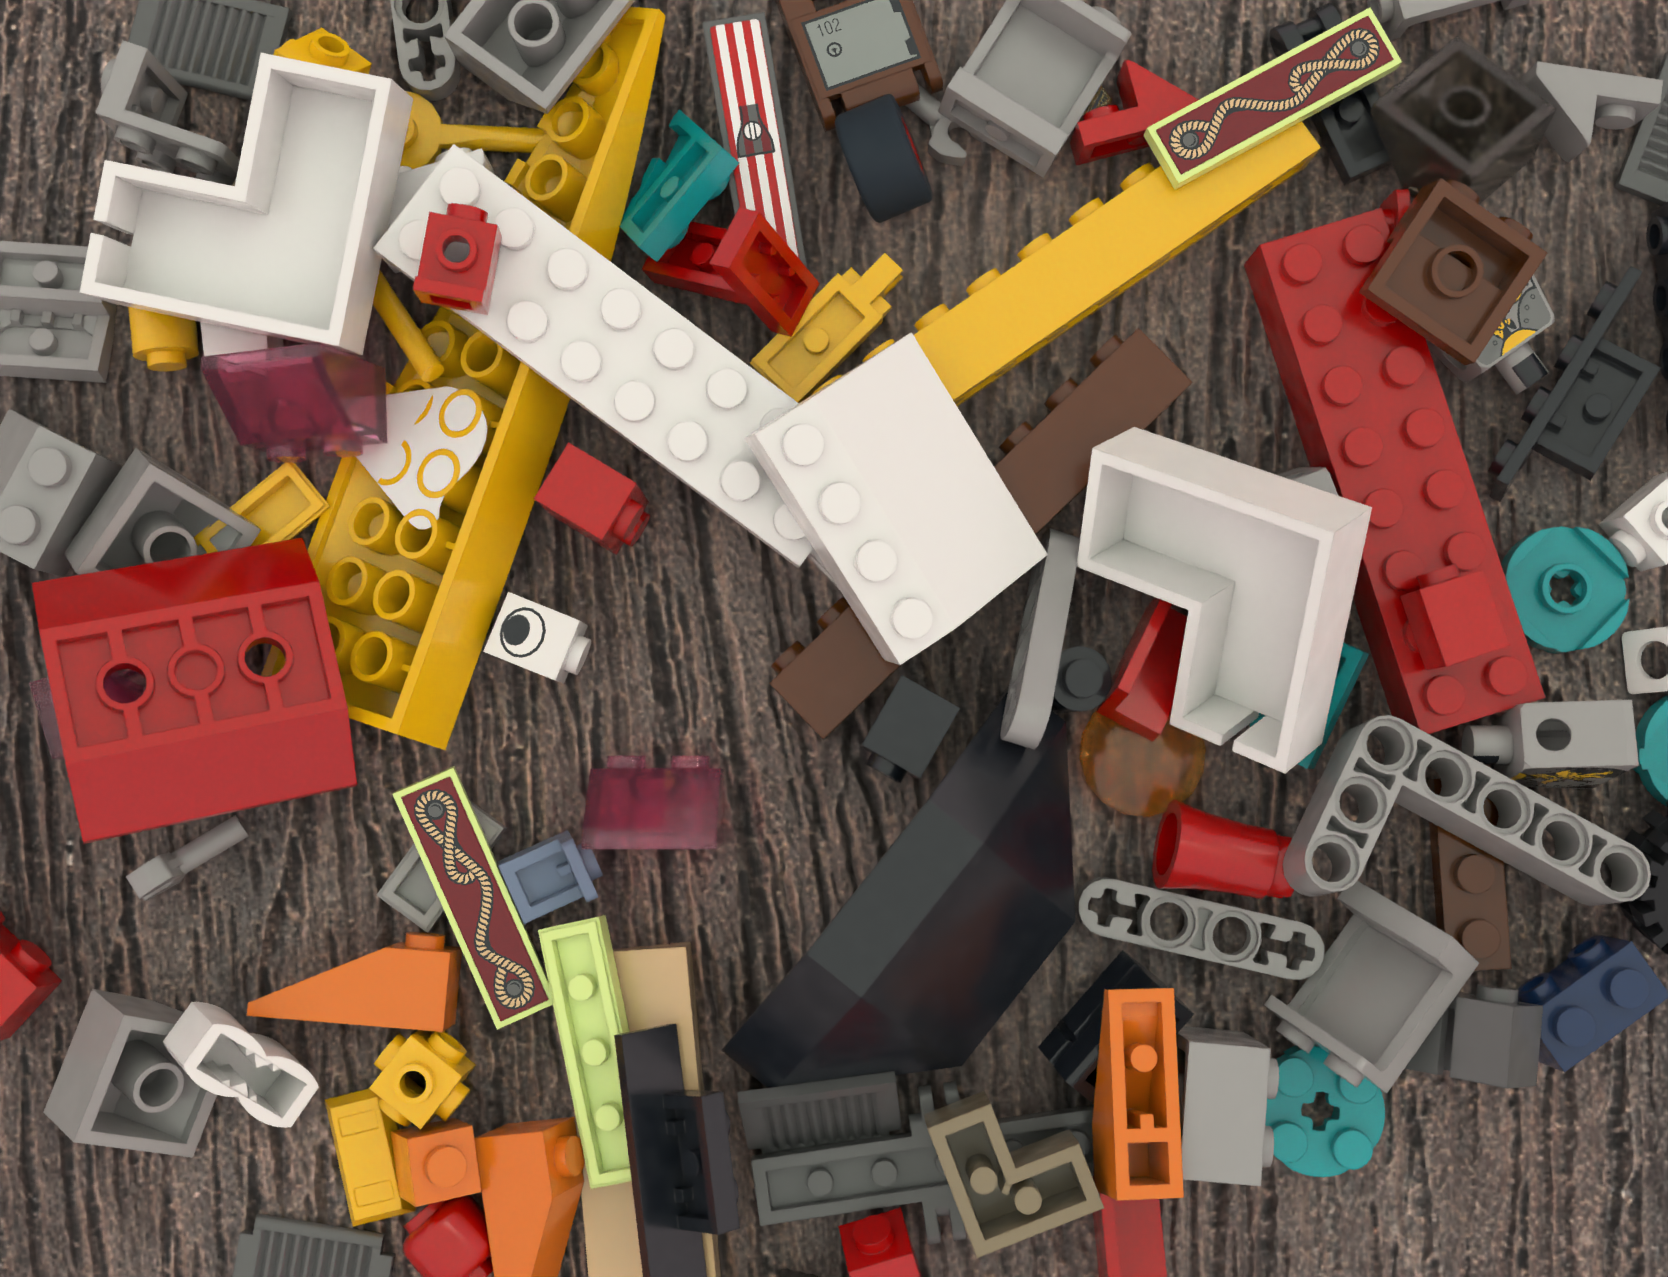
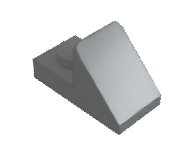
(1587, 96)

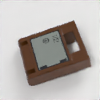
(859, 52)

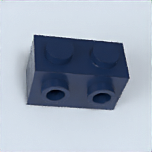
(1591, 998)

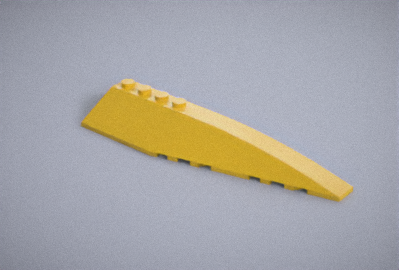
(418, 602)

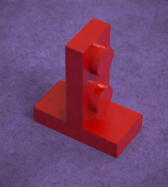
(741, 266)

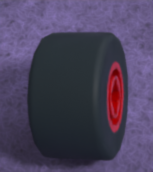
(883, 158)

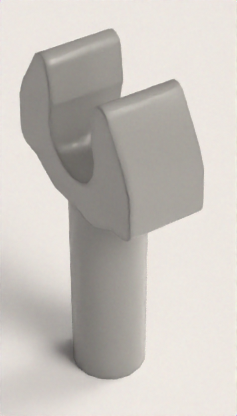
(940, 144)
(170, 868)

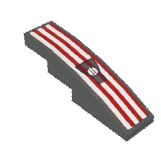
(753, 122)

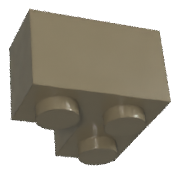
(1006, 1192)

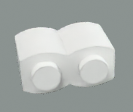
(240, 1064)

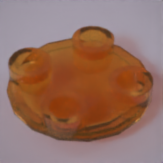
(1138, 773)

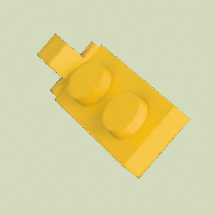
(829, 330)

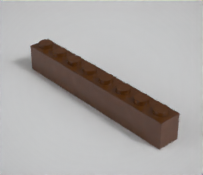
(1042, 473)

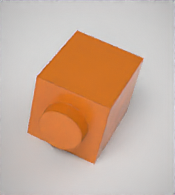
(436, 1162)

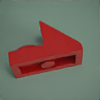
(1114, 132)

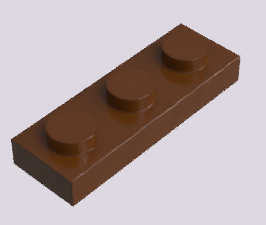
(1470, 893)

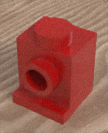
(465, 283)

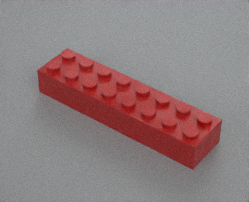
(1387, 437)

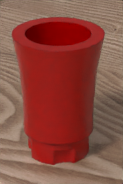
(1218, 854)

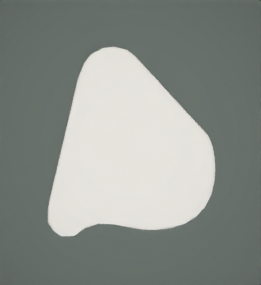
(389, 458)

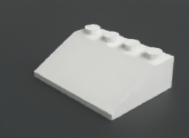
(898, 499)

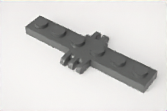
(891, 1169)

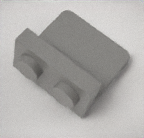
(143, 109)

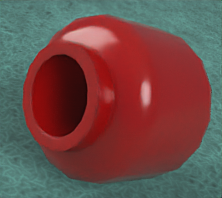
(449, 1240)

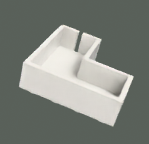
(295, 233)
(1256, 567)

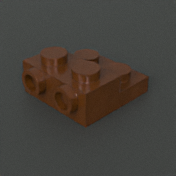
(1453, 269)

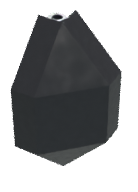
(935, 929)

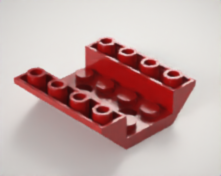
(207, 726)

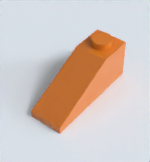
(394, 987)
(1137, 1097)
(530, 1193)

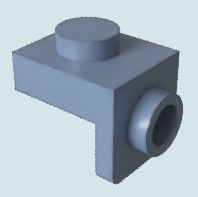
(550, 876)

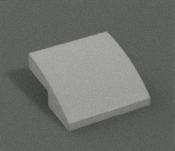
(45, 319)

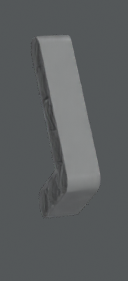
(1457, 809)

